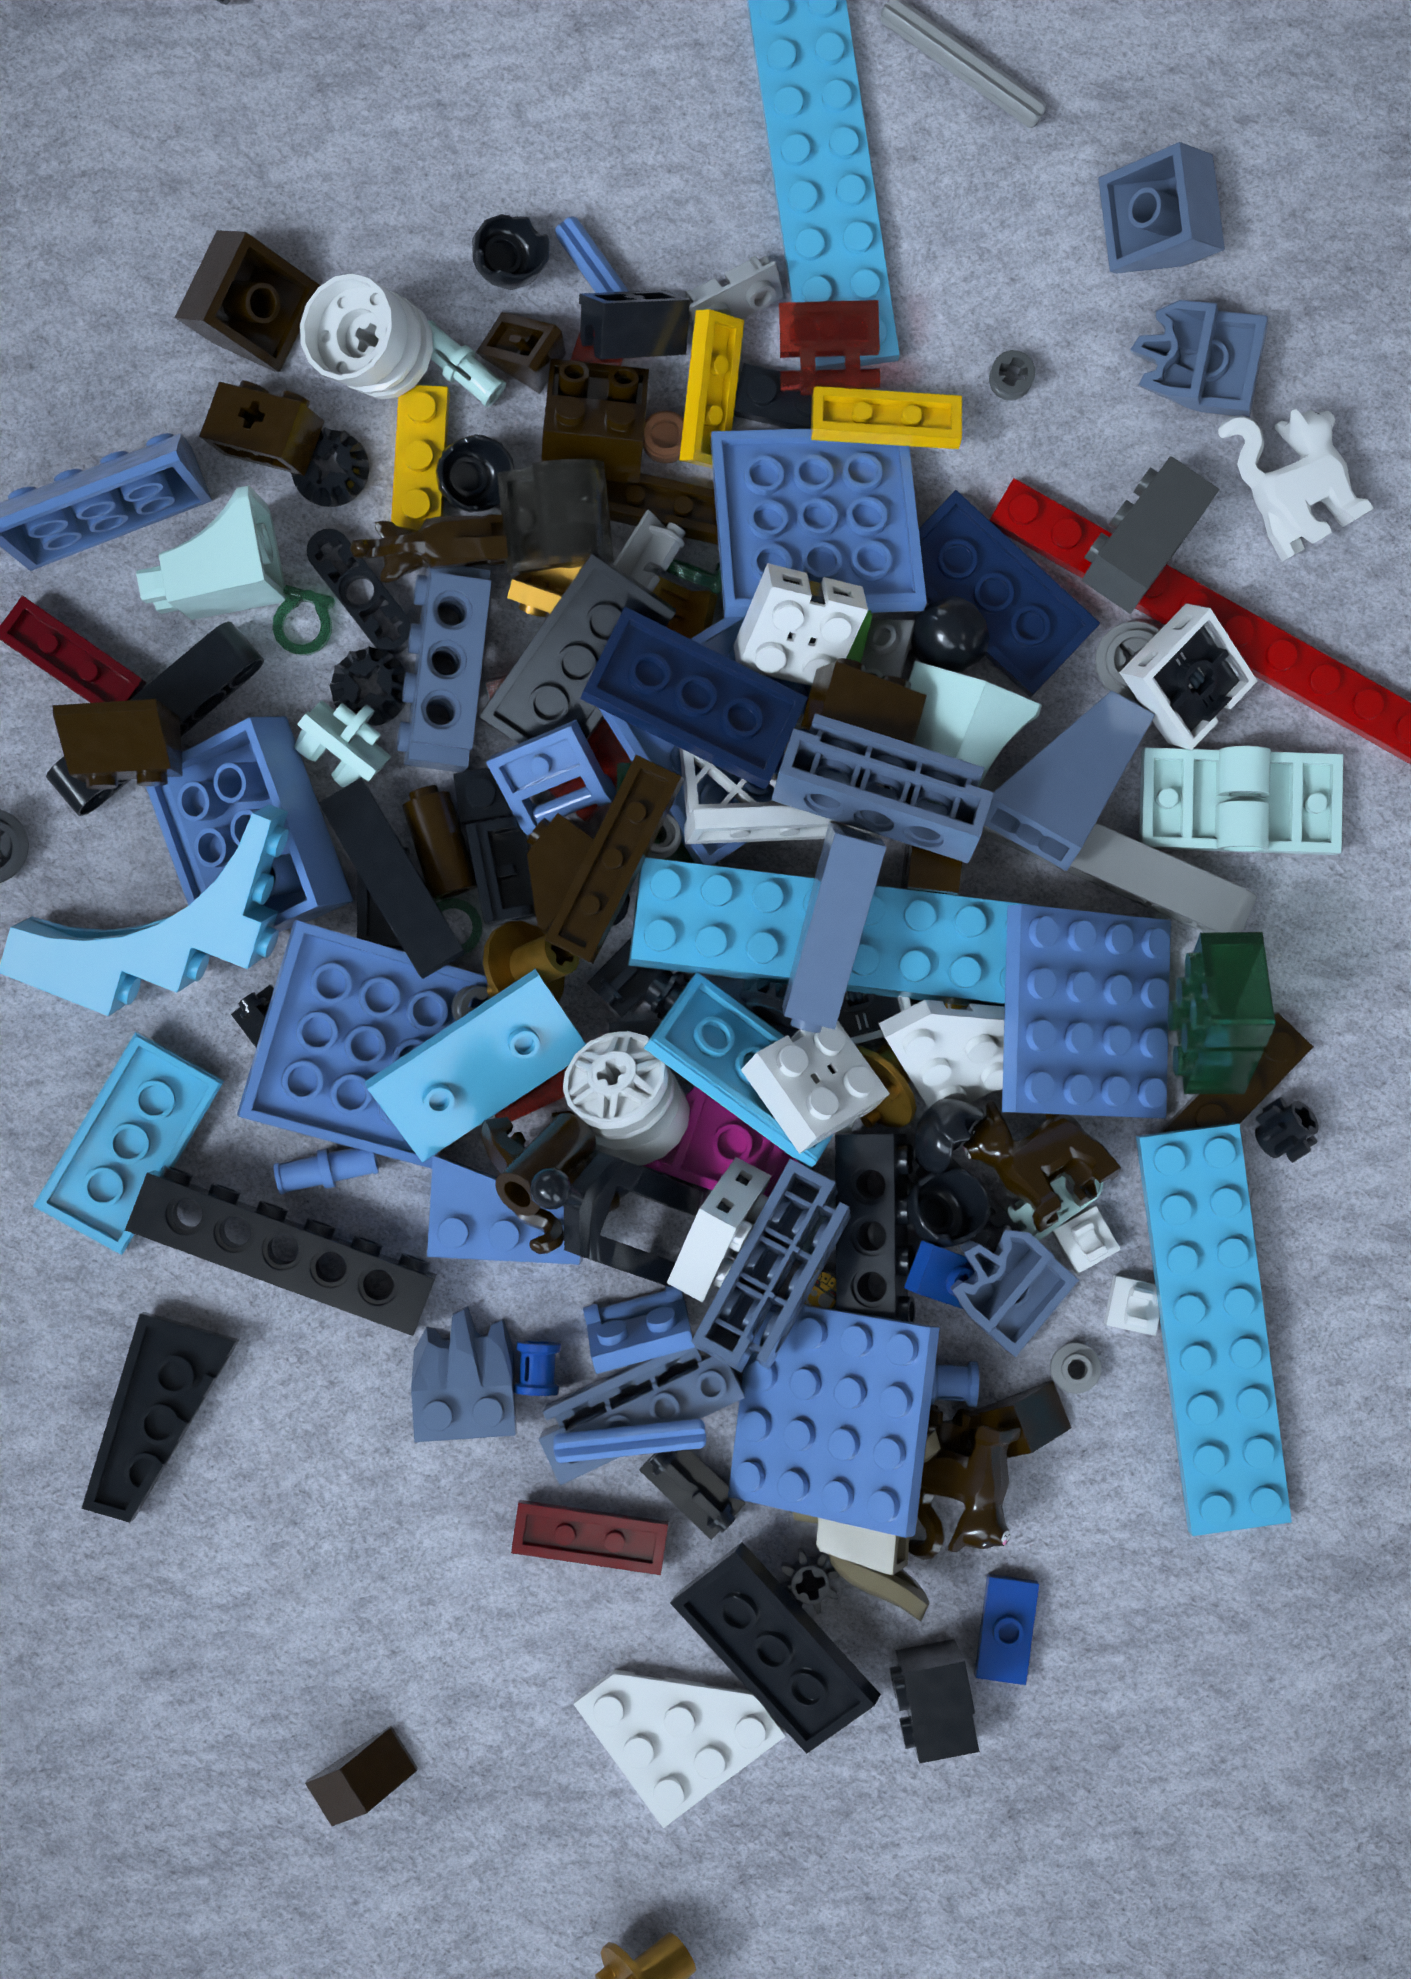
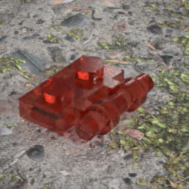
(829, 331)

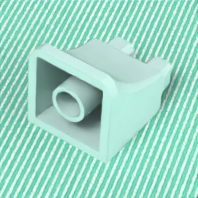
(222, 567)
(967, 715)

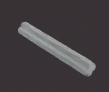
(963, 62)

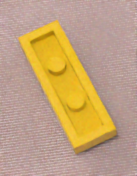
(710, 383)
(886, 417)
(418, 446)

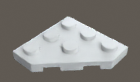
(949, 1049)
(676, 1735)

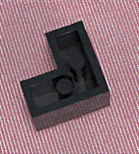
(938, 1699)

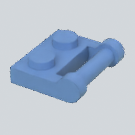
(546, 763)
(638, 1329)

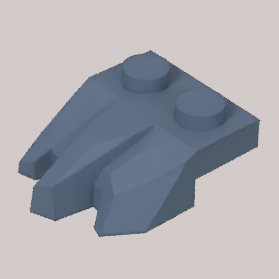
(1204, 357)
(1012, 1288)
(463, 1382)

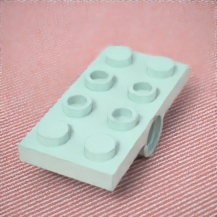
(1241, 800)

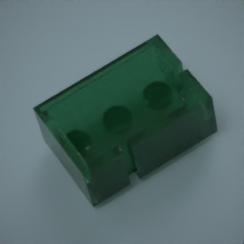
(1222, 1013)

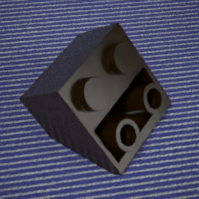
(596, 416)

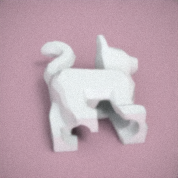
(1289, 492)

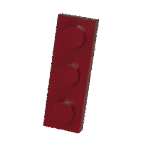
(67, 655)
(589, 1537)

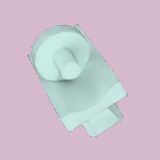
(346, 737)

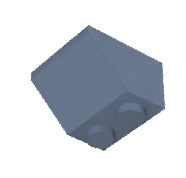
(1161, 210)

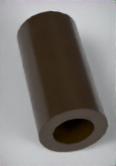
(439, 843)
(561, 1145)

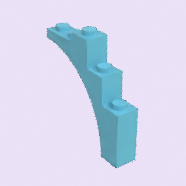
(107, 966)

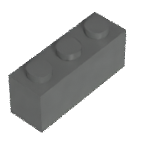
(1147, 533)

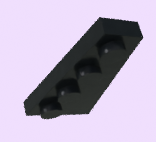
(156, 1399)

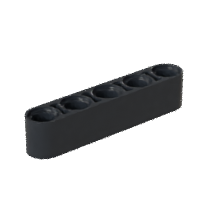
(189, 689)

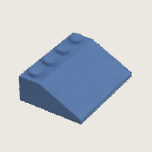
(102, 501)
(213, 802)

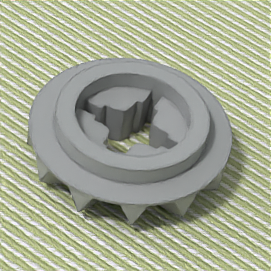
(1109, 658)

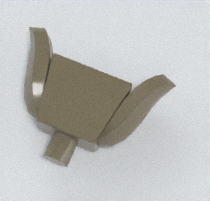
(874, 1558)

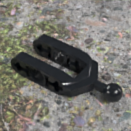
(588, 1203)

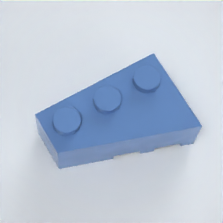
(474, 1223)

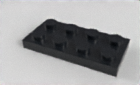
(558, 661)
(775, 1648)

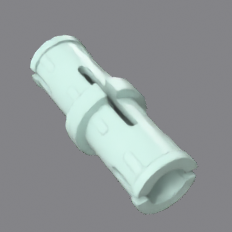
(461, 366)

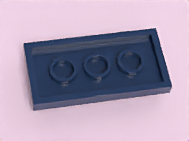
(1026, 612)
(694, 698)

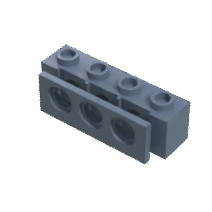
(467, 594)
(893, 813)
(765, 1264)
(679, 1397)

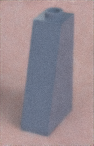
(1066, 785)
(832, 927)

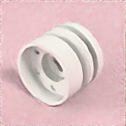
(366, 336)
(626, 1098)

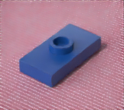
(936, 1271)
(1006, 1629)

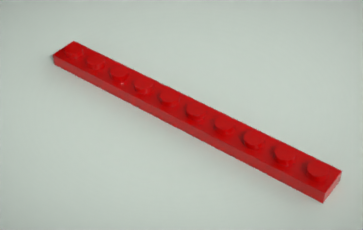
(1266, 649)

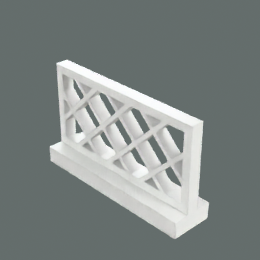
(745, 820)

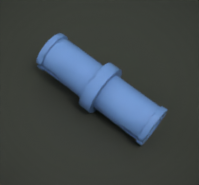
(324, 1169)

